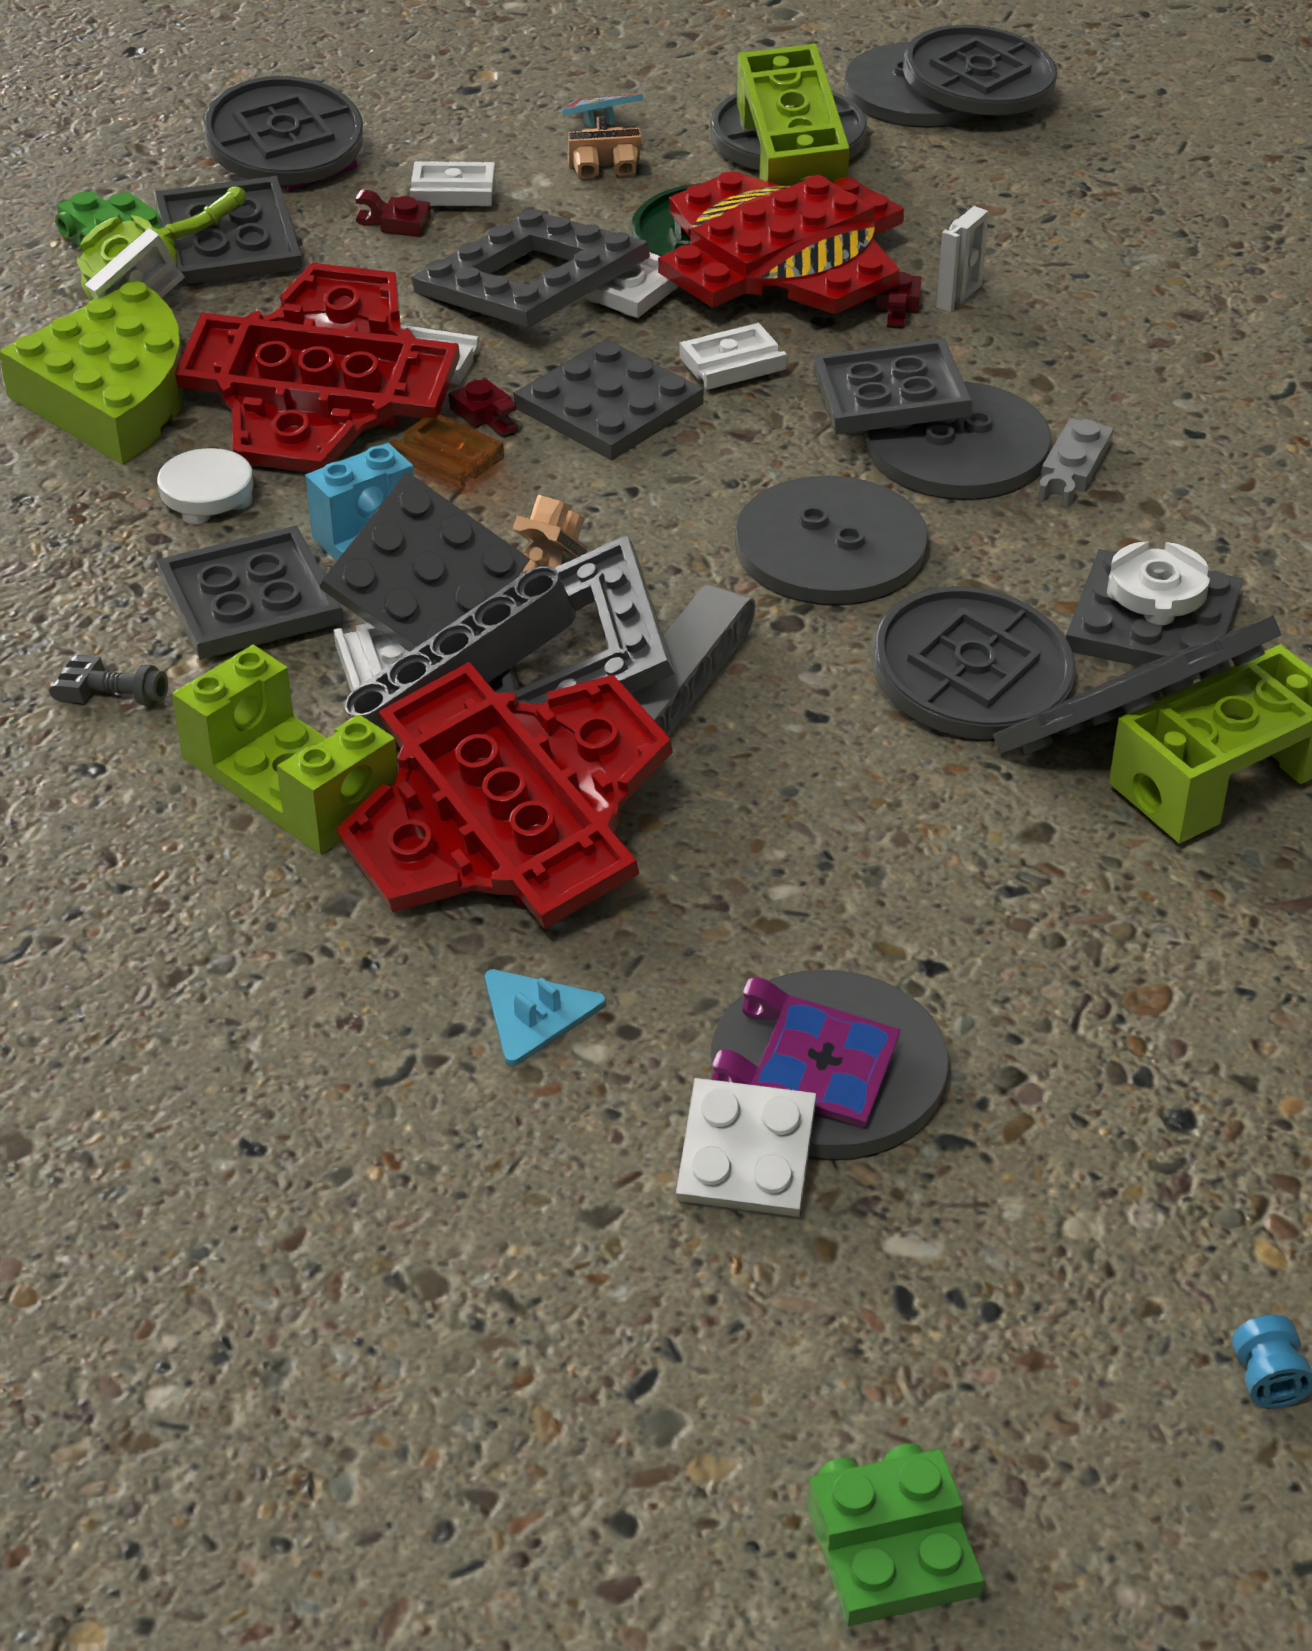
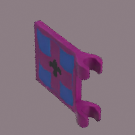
(814, 1052)

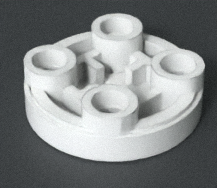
(206, 483)

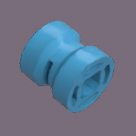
(1275, 1369)

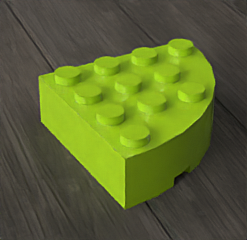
(102, 371)

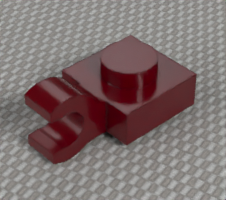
(398, 216)
(900, 299)
(484, 403)

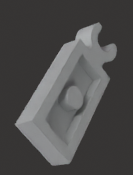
(1074, 459)

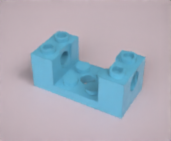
(349, 493)

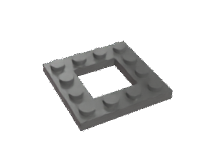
(468, 282)
(634, 638)

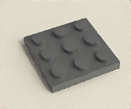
(246, 240)
(891, 386)
(608, 398)
(420, 565)
(248, 592)
(1118, 634)

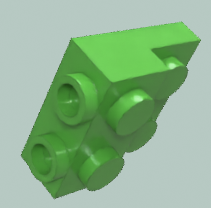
(87, 210)
(893, 1534)

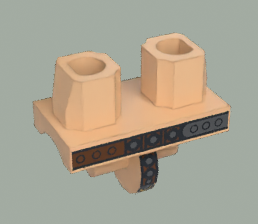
(604, 147)
(551, 532)

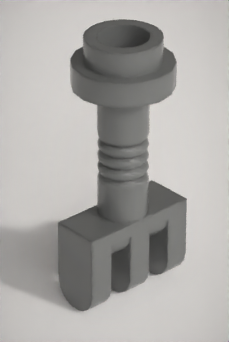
(88, 674)

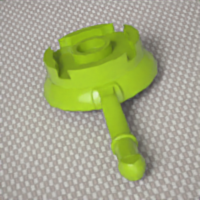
(114, 236)

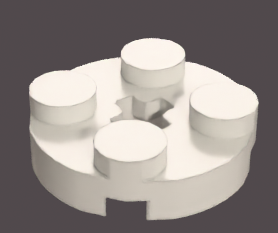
(1158, 581)

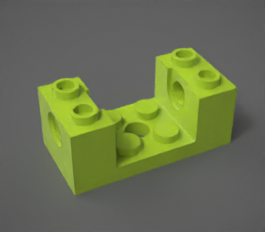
(794, 114)
(244, 736)
(1184, 747)

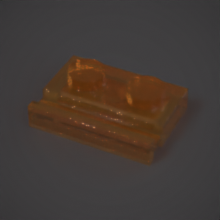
(449, 450)

